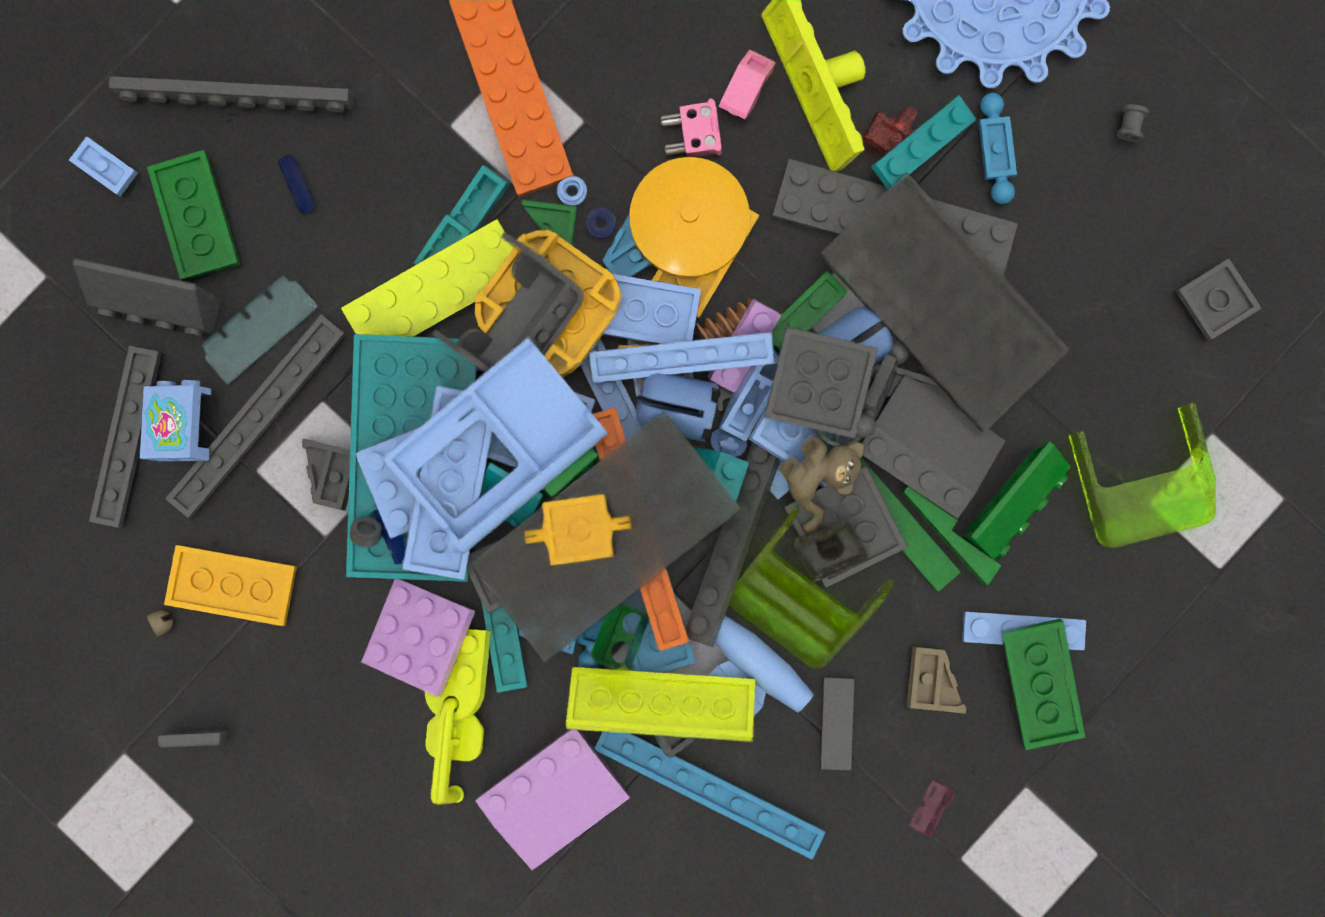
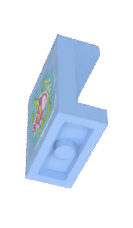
(172, 422)

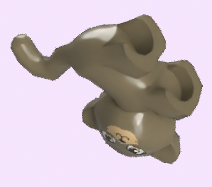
(836, 468)

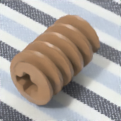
(723, 326)

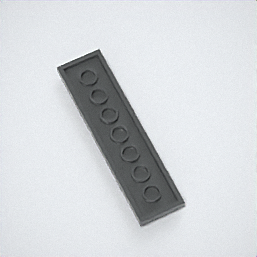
(835, 200)

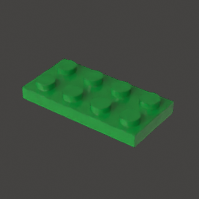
(193, 215)
(1043, 684)

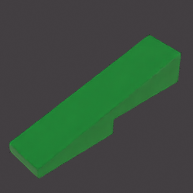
(942, 523)

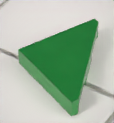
(553, 217)

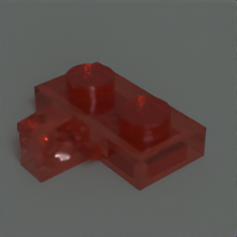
(887, 132)

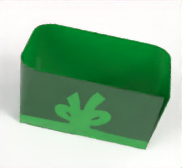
(606, 638)

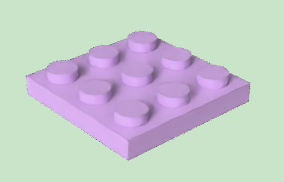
(418, 637)

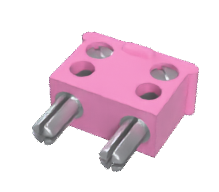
(701, 129)

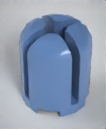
(856, 325)
(682, 392)

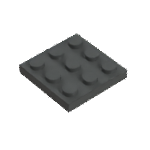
(820, 382)
(869, 517)

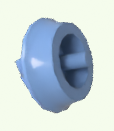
(727, 443)

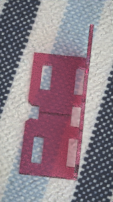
(932, 802)

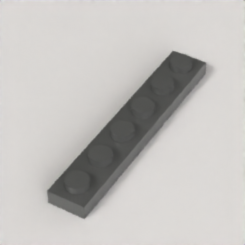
(124, 438)

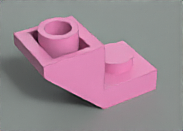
(746, 84)

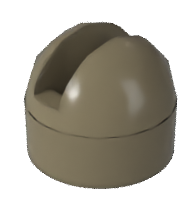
(158, 623)

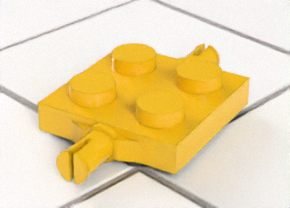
(578, 529)

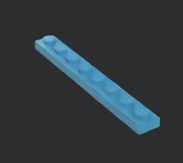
(712, 791)

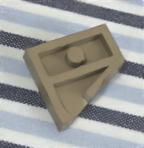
(932, 683)

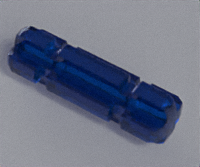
(296, 184)
(395, 543)

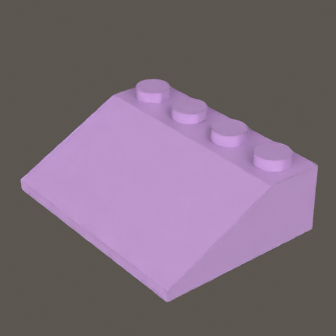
(552, 798)

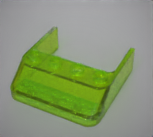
(1155, 503)
(795, 608)

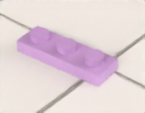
(755, 320)

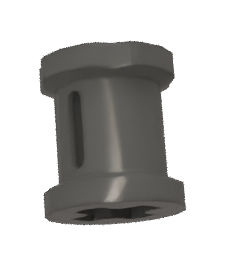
(1133, 123)

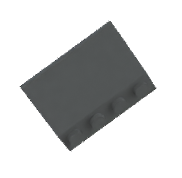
(147, 298)
(931, 446)

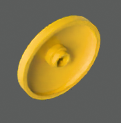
(689, 217)

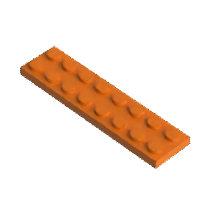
(512, 93)

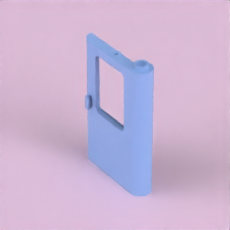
(534, 419)

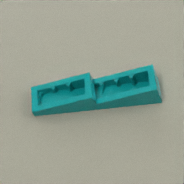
(468, 213)

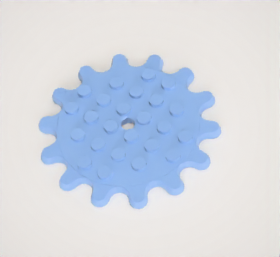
(1002, 33)

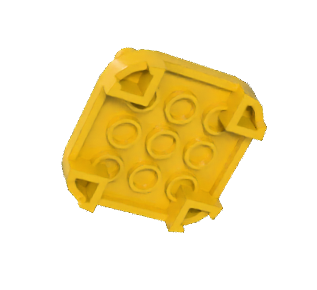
(599, 304)

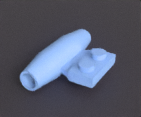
(756, 660)

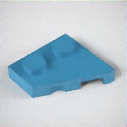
(623, 256)

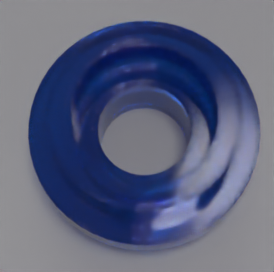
(600, 213)

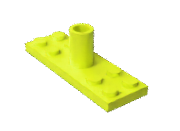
(817, 81)

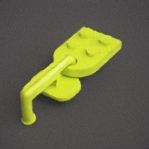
(455, 729)

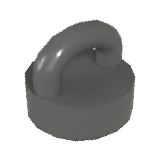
(365, 531)

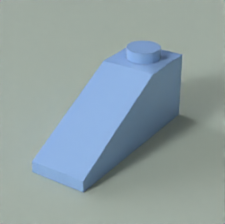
(749, 400)

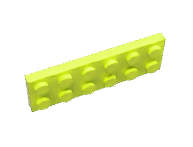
(431, 288)
(661, 704)

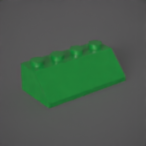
(1017, 500)

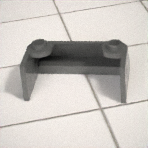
(536, 311)

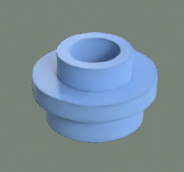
(565, 184)

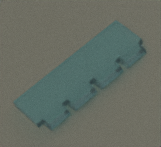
(265, 328)

